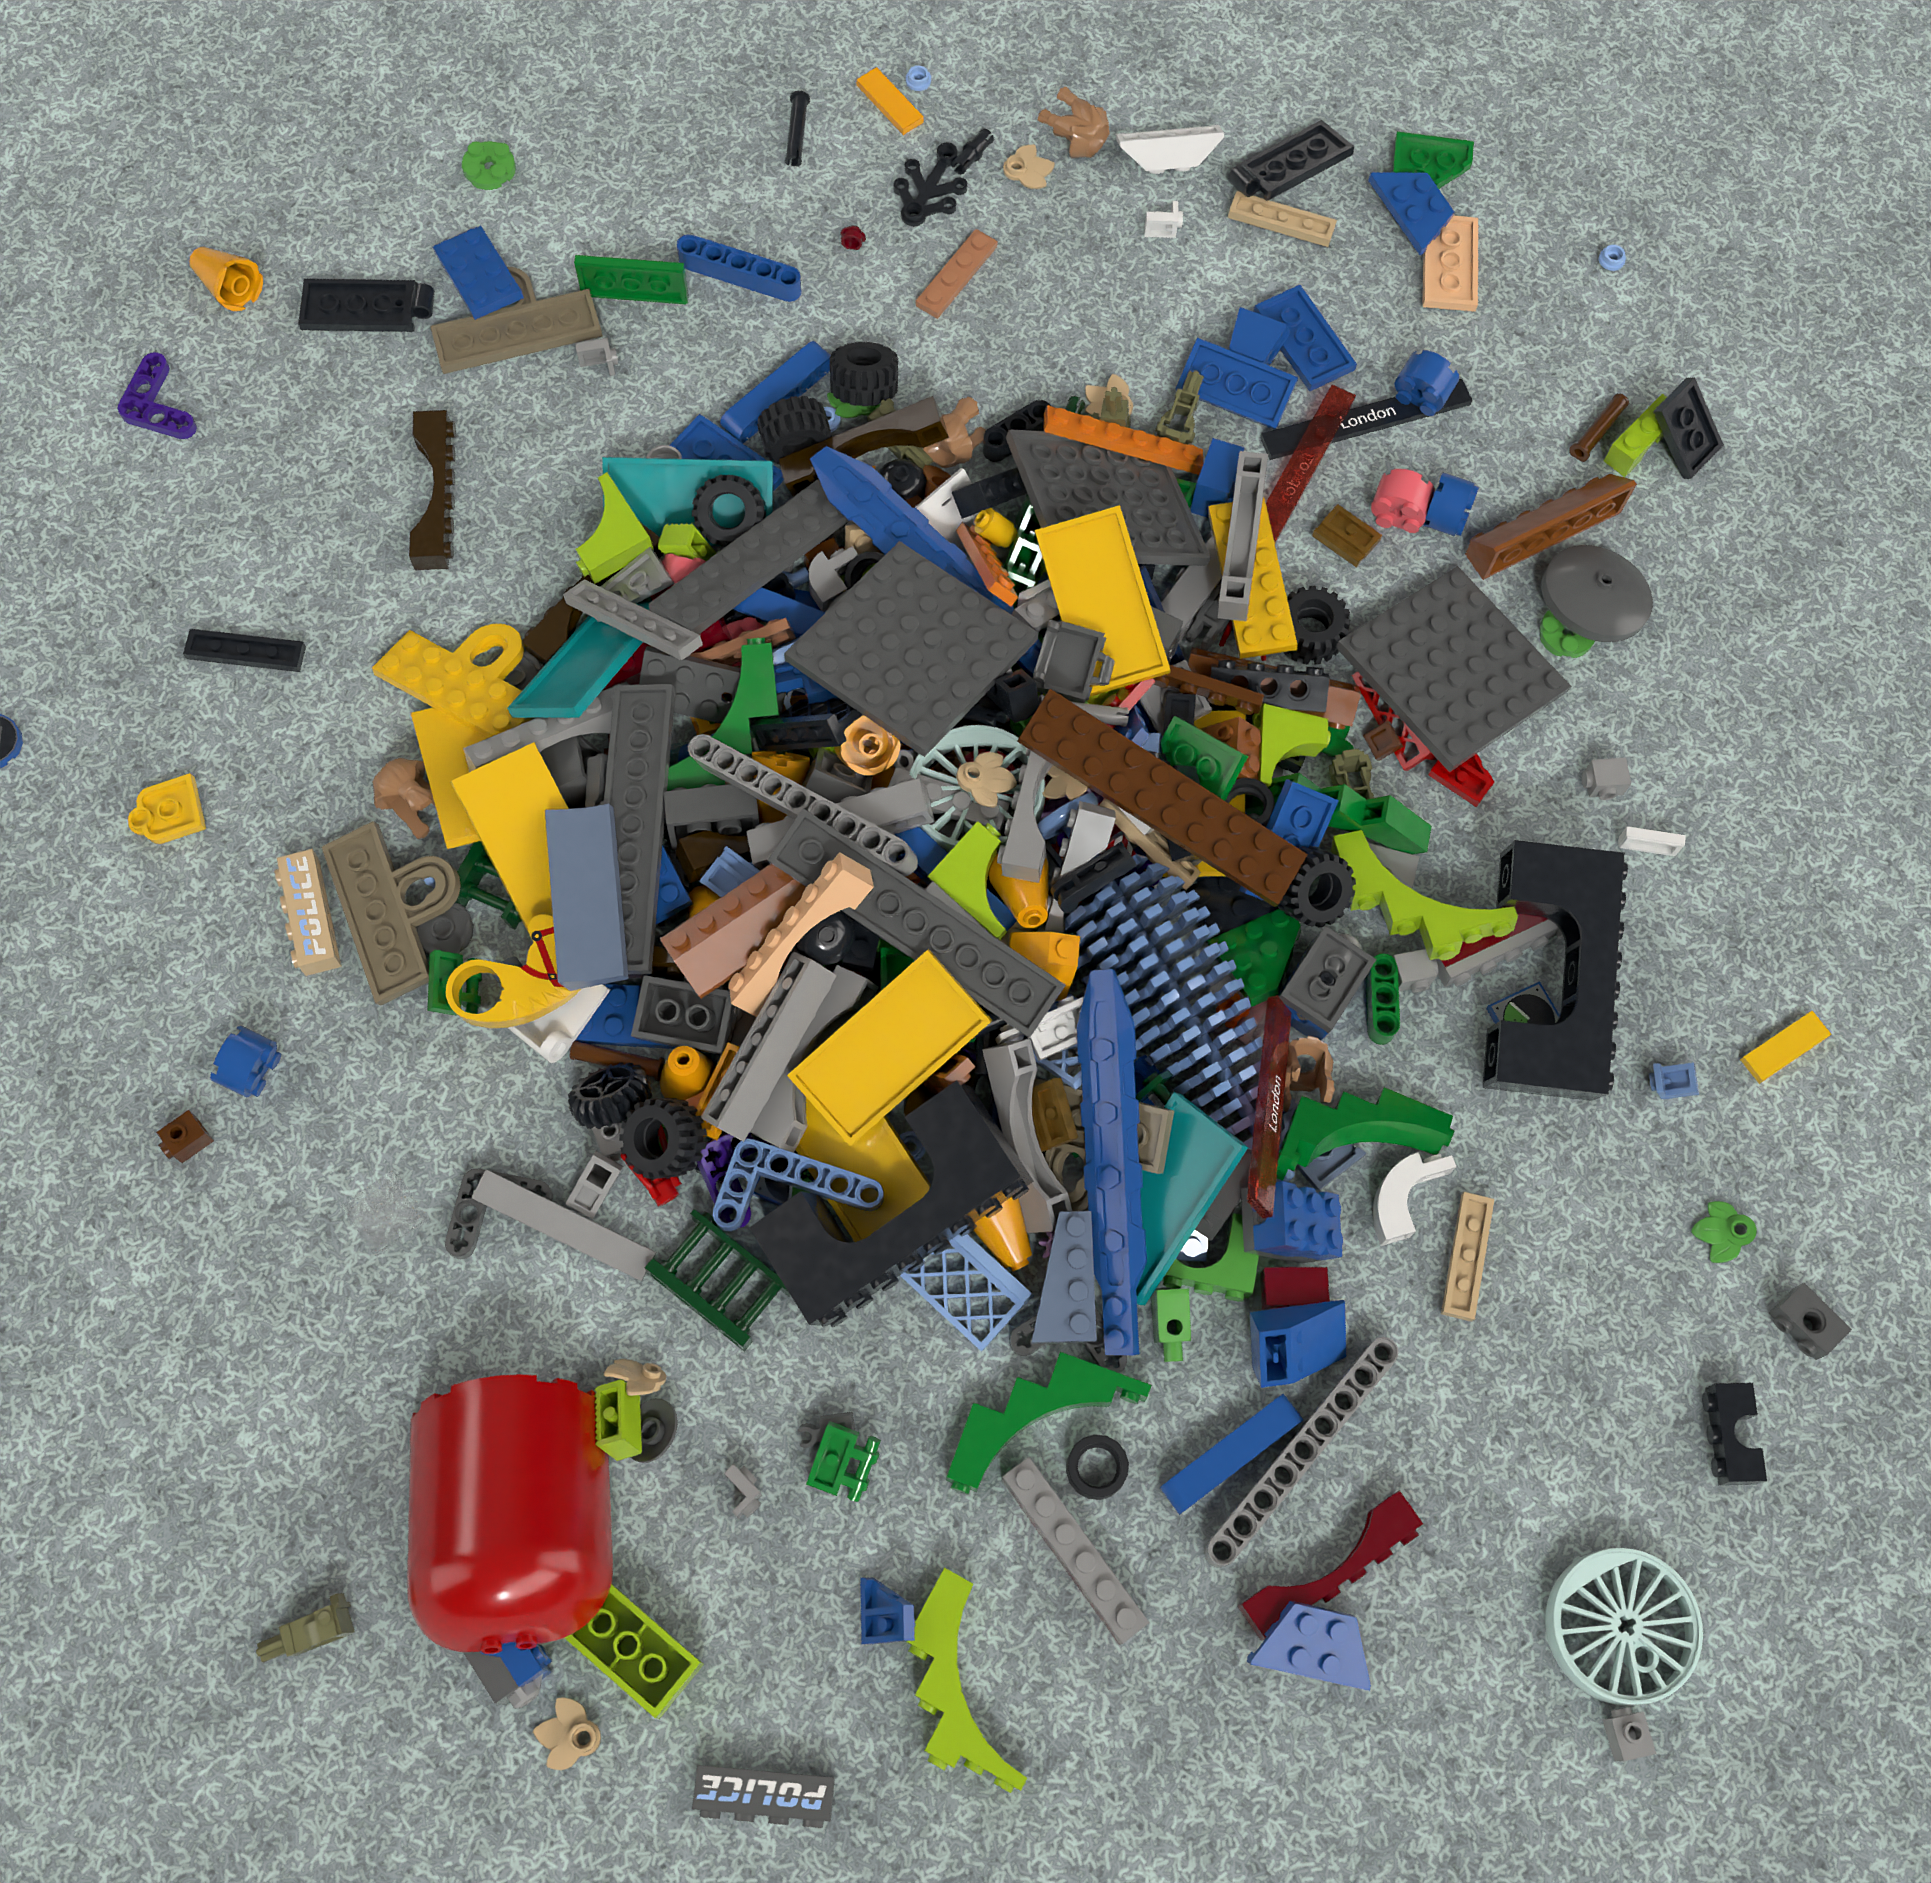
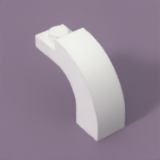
(1390, 1206)

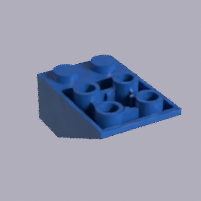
(1296, 1341)

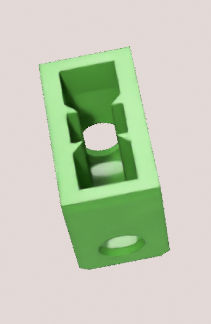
(1173, 1306)

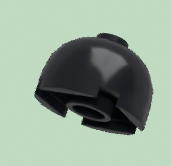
(905, 477)
(828, 940)

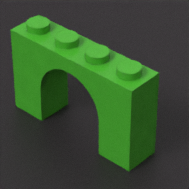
(1231, 1275)

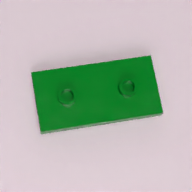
(632, 279)

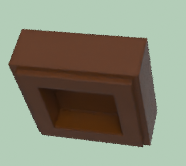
(1383, 740)

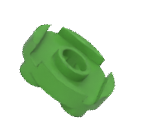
(485, 152)
(1561, 644)

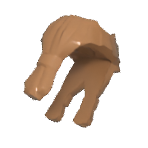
(1085, 128)
(959, 446)
(403, 789)
(1318, 1078)

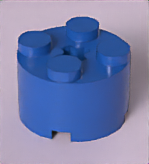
(1426, 382)
(1448, 505)
(245, 1061)

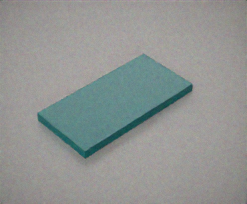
(664, 488)
(576, 672)
(1174, 1202)

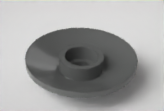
(657, 1429)

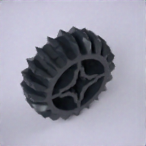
(608, 1095)

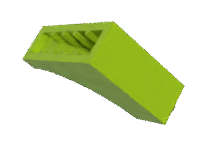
(616, 539)
(1287, 735)
(965, 875)

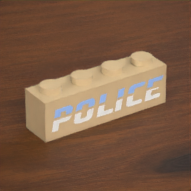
(308, 912)

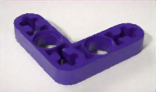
(145, 401)
(725, 1152)

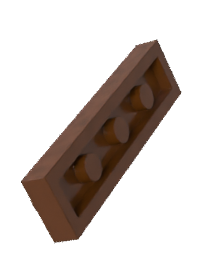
(1215, 691)

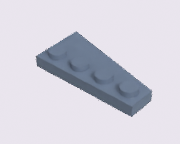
(1326, 1166)
(1068, 1291)

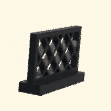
(806, 726)

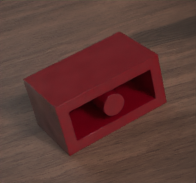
(1293, 1286)

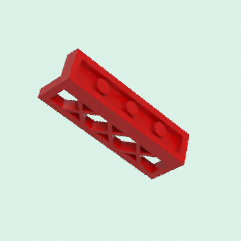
(1372, 702)

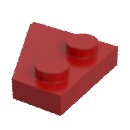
(1467, 780)

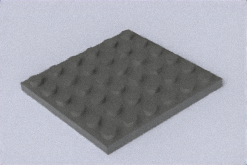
(1079, 479)
(911, 648)
(1453, 668)

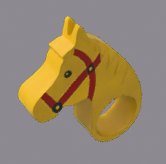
(528, 989)

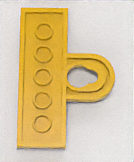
(452, 681)

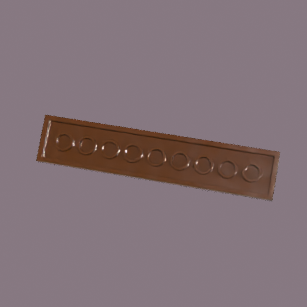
(1162, 798)

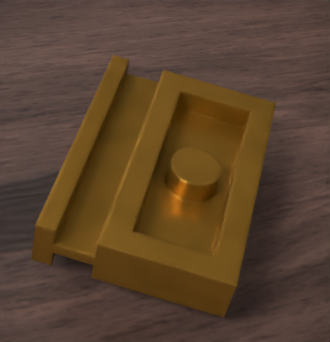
(1347, 535)
(1052, 1115)

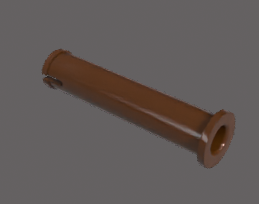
(1582, 449)
(606, 1056)

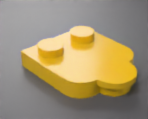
(168, 810)

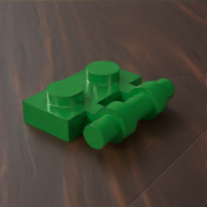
(440, 968)
(833, 1459)

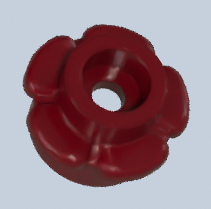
(852, 237)

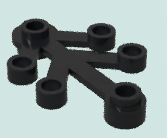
(929, 189)

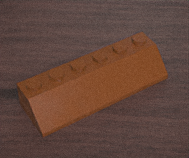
(1549, 524)
(1341, 699)
(727, 932)

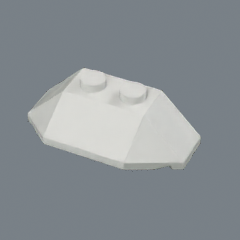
(1171, 148)

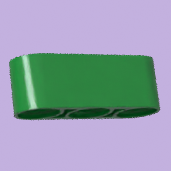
(1378, 1012)

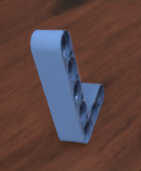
(791, 1177)

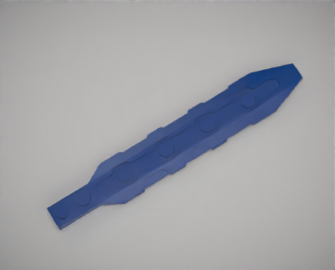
(887, 519)
(1112, 1155)

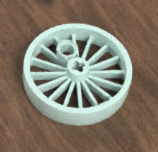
(965, 737)
(1590, 1568)

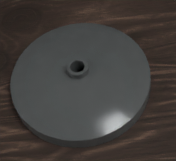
(1597, 593)

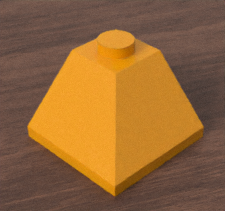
(1051, 952)

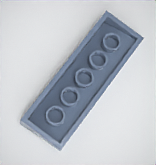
(586, 896)

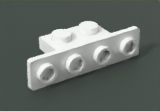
(1054, 1032)

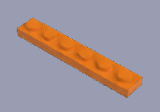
(1123, 440)
(987, 564)

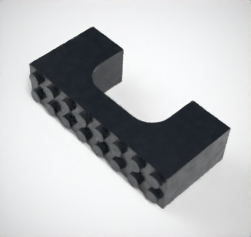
(1585, 899)
(971, 1180)

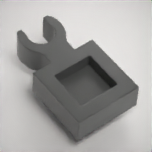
(845, 1419)

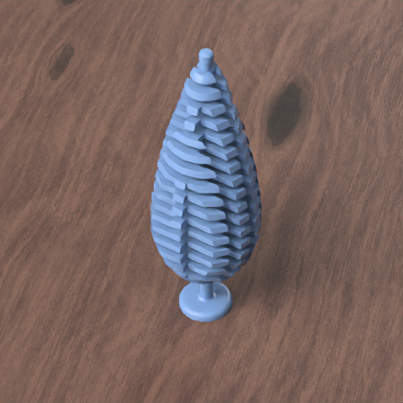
(1164, 979)

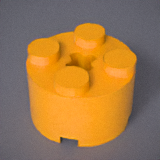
(867, 759)

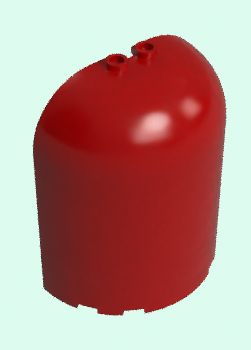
(507, 1514)

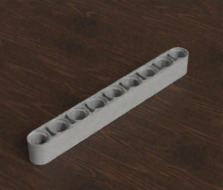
(792, 794)
(1291, 1462)

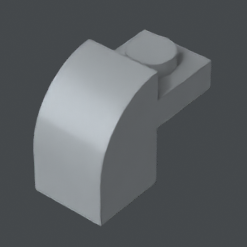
(825, 575)
(594, 1184)

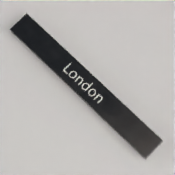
(1361, 421)

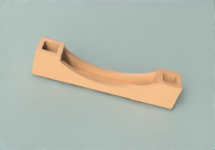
(839, 886)

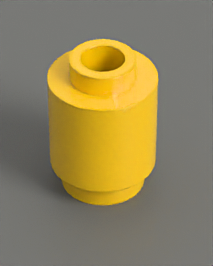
(995, 528)

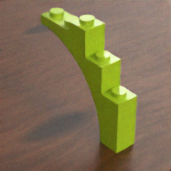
(1405, 910)
(941, 1688)

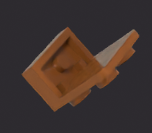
(1242, 737)

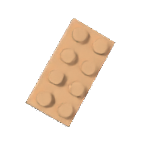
(1452, 267)

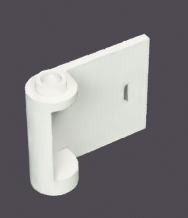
(945, 516)
(557, 1030)

